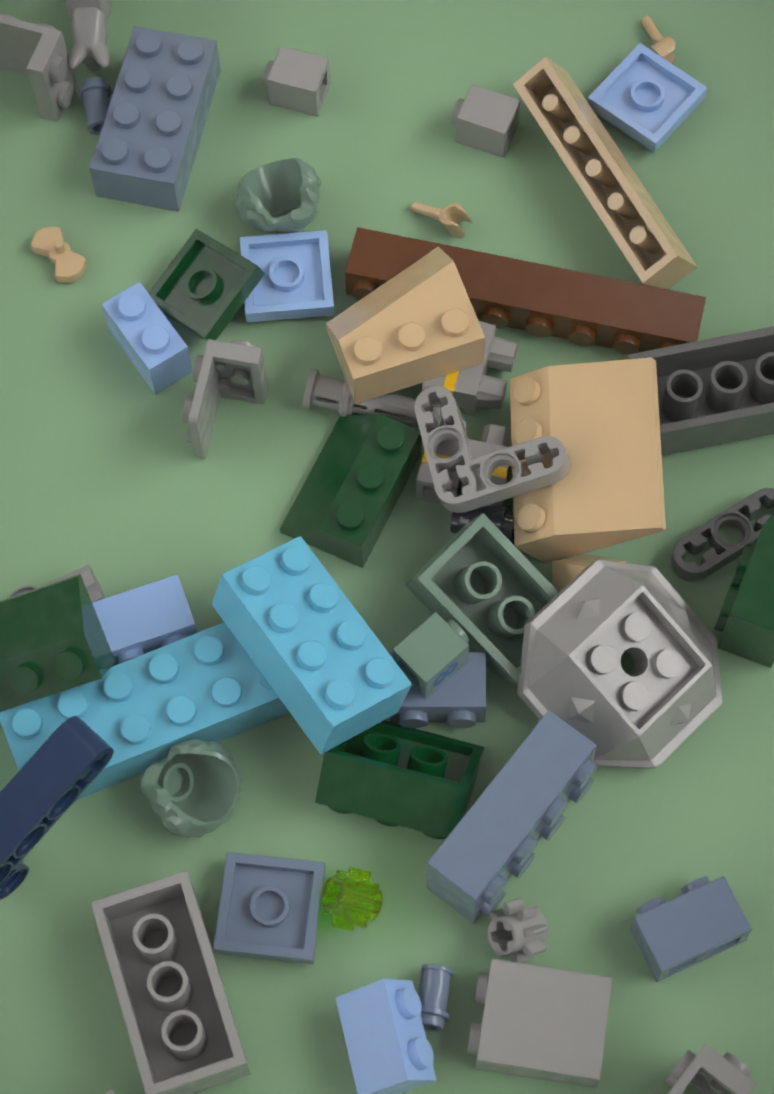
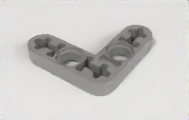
(477, 472)

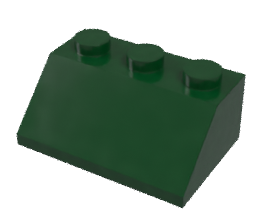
(354, 486)
(50, 642)
(401, 778)

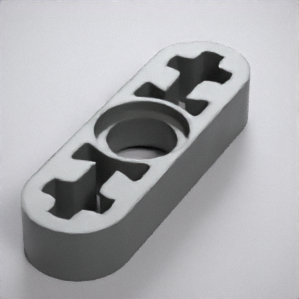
(696, 540)

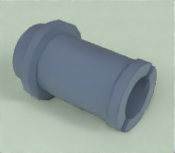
(95, 95)
(434, 995)

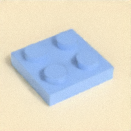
(647, 97)
(295, 276)

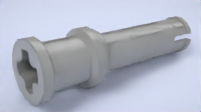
(335, 395)

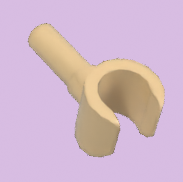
(661, 45)
(449, 216)

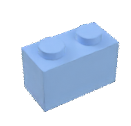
(147, 337)
(145, 618)
(386, 1037)

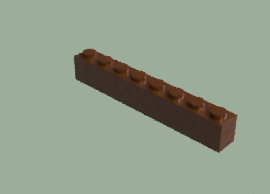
(539, 296)

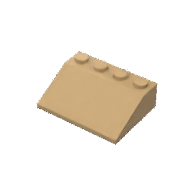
(612, 434)

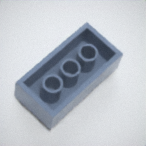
(155, 119)
(511, 817)

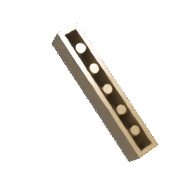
(604, 175)

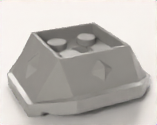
(577, 673)

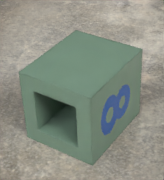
(432, 654)

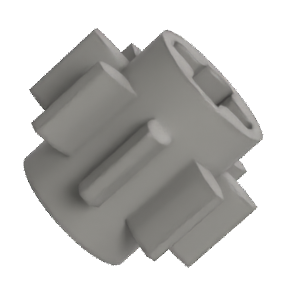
(518, 931)

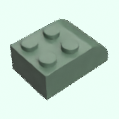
(485, 590)

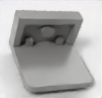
(43, 57)
(224, 371)
(710, 1073)

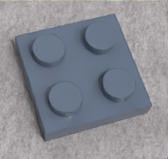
(269, 908)

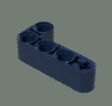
(45, 792)

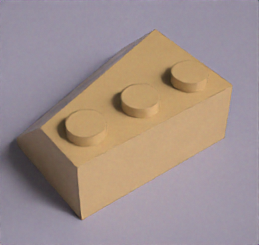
(408, 330)

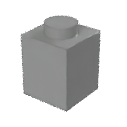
(297, 80)
(486, 120)

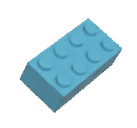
(310, 644)

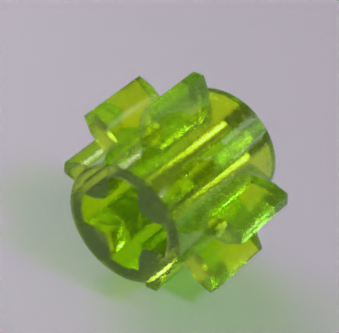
(351, 899)

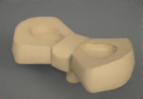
(68, 265)

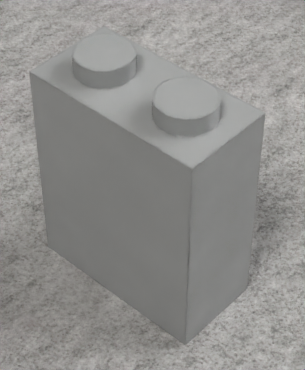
(541, 1023)

